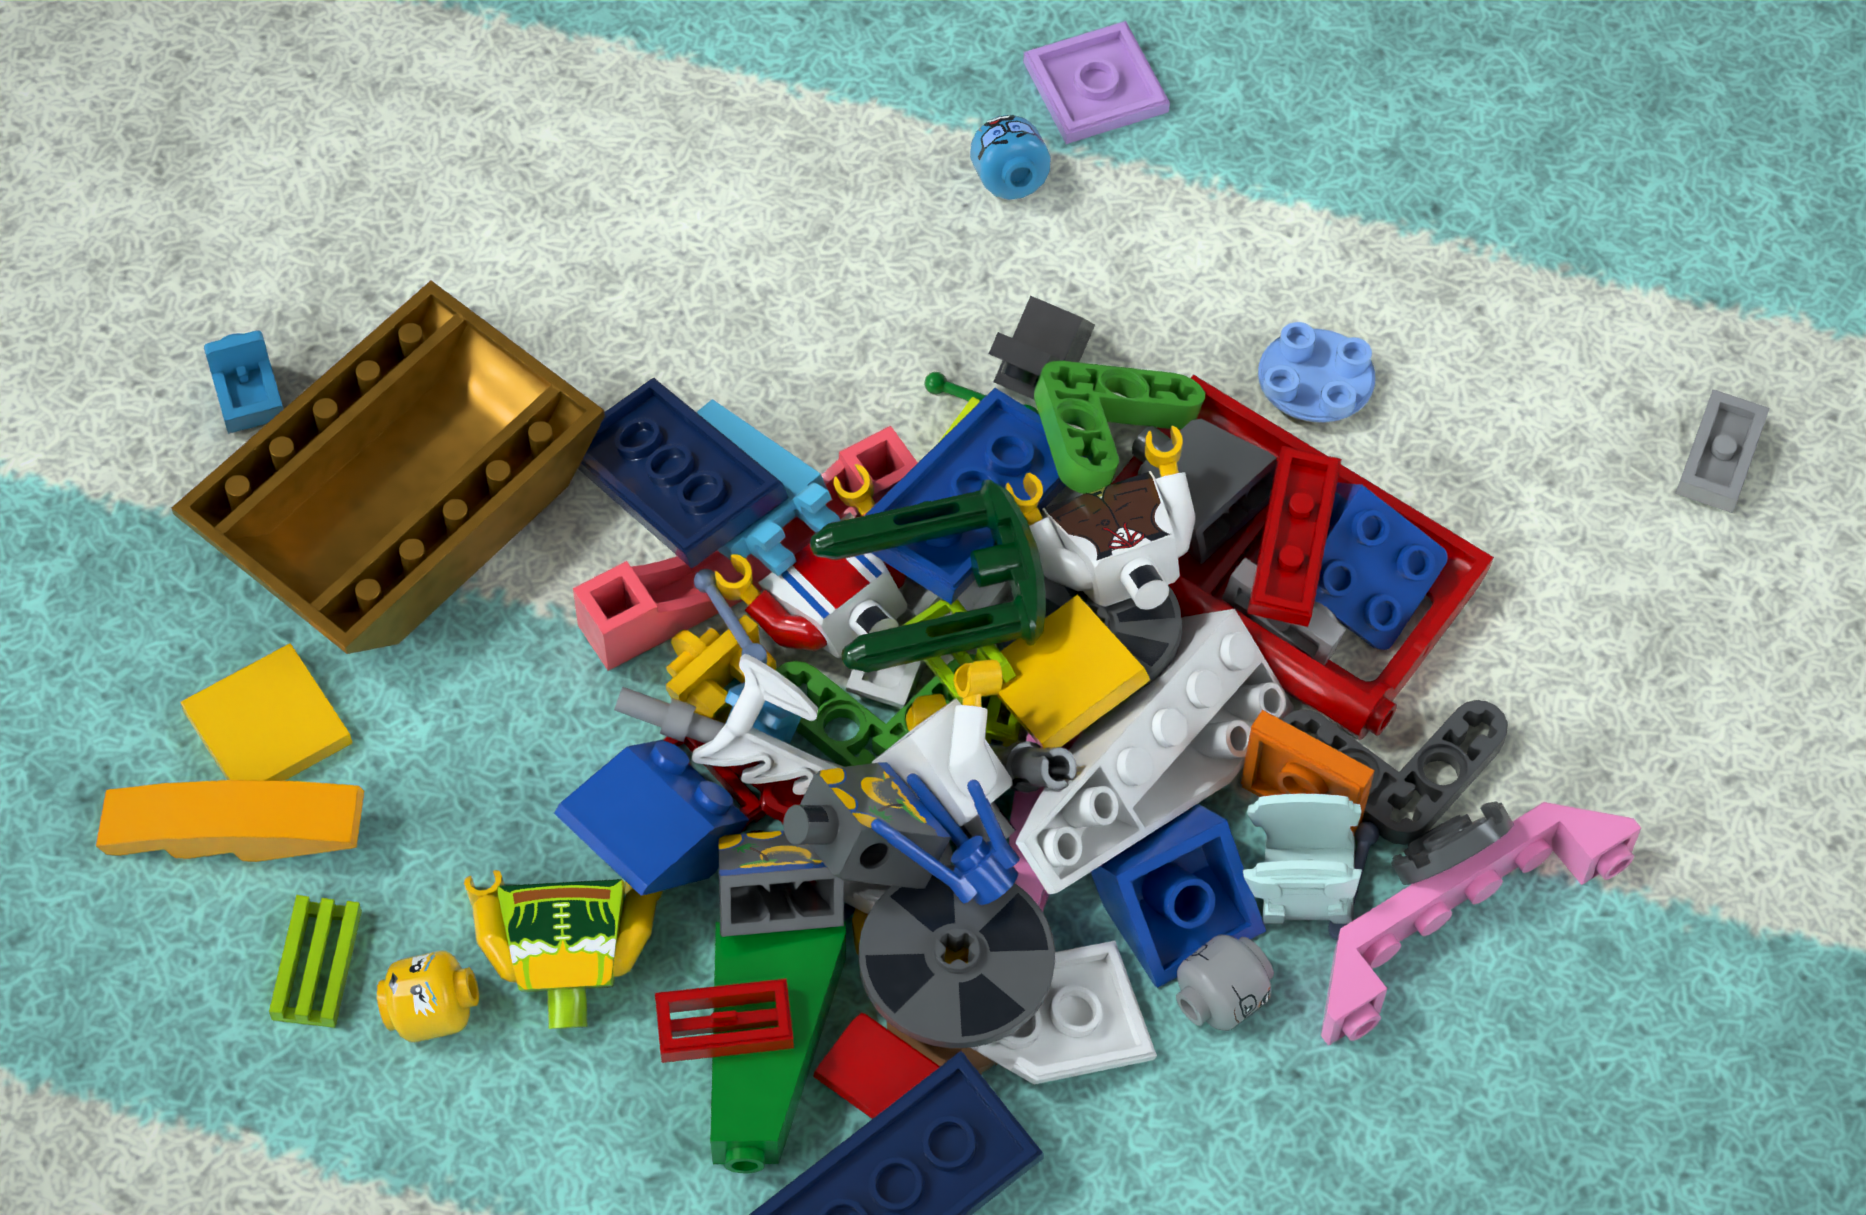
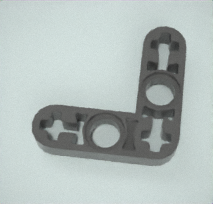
(1397, 788)

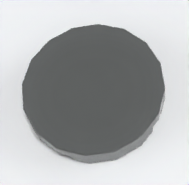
(1451, 843)

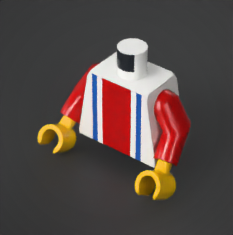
(823, 599)

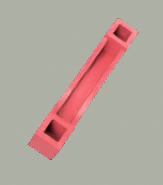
(650, 603)

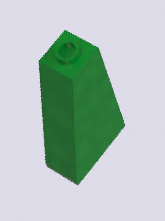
(760, 1091)

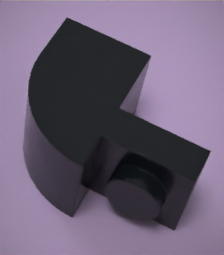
(1041, 337)

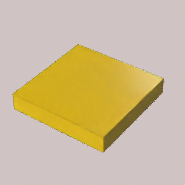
(1068, 675)
(267, 720)

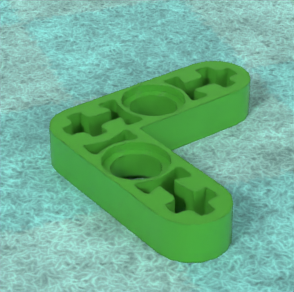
(1084, 398)
(845, 706)

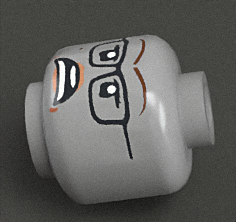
(1224, 982)

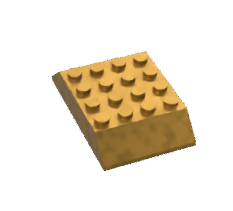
(396, 473)

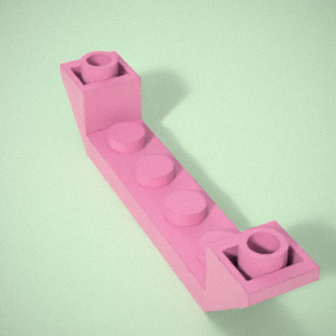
(1581, 838)

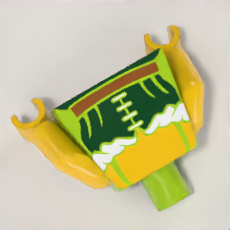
(562, 937)

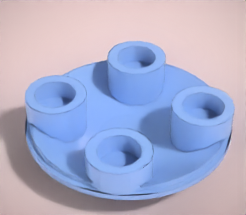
(1317, 373)

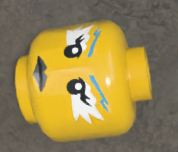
(427, 996)

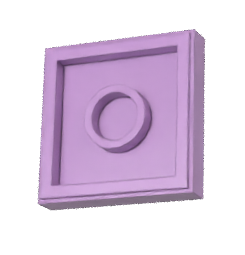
(1096, 82)

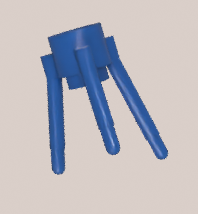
(981, 867)

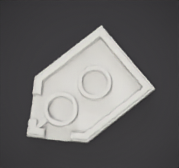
(1082, 1025)

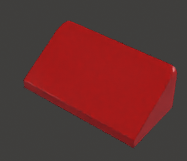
(872, 1066)

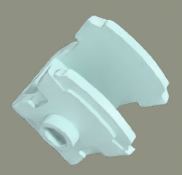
(1307, 857)

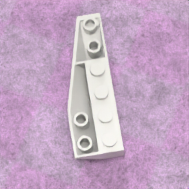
(1155, 752)

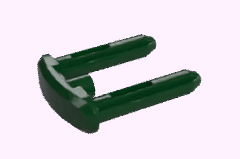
(1012, 560)

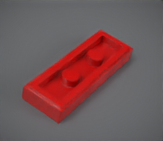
(1294, 536)

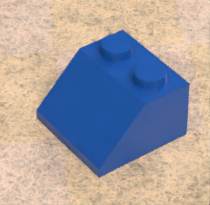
(653, 817)
(1178, 892)

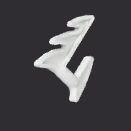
(742, 744)

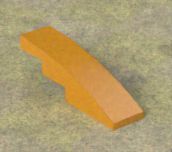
(231, 816)

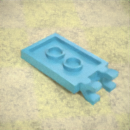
(802, 483)

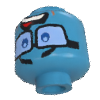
(1006, 152)

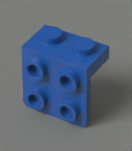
(1375, 566)

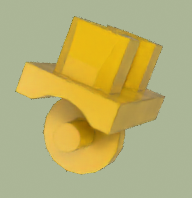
(707, 667)

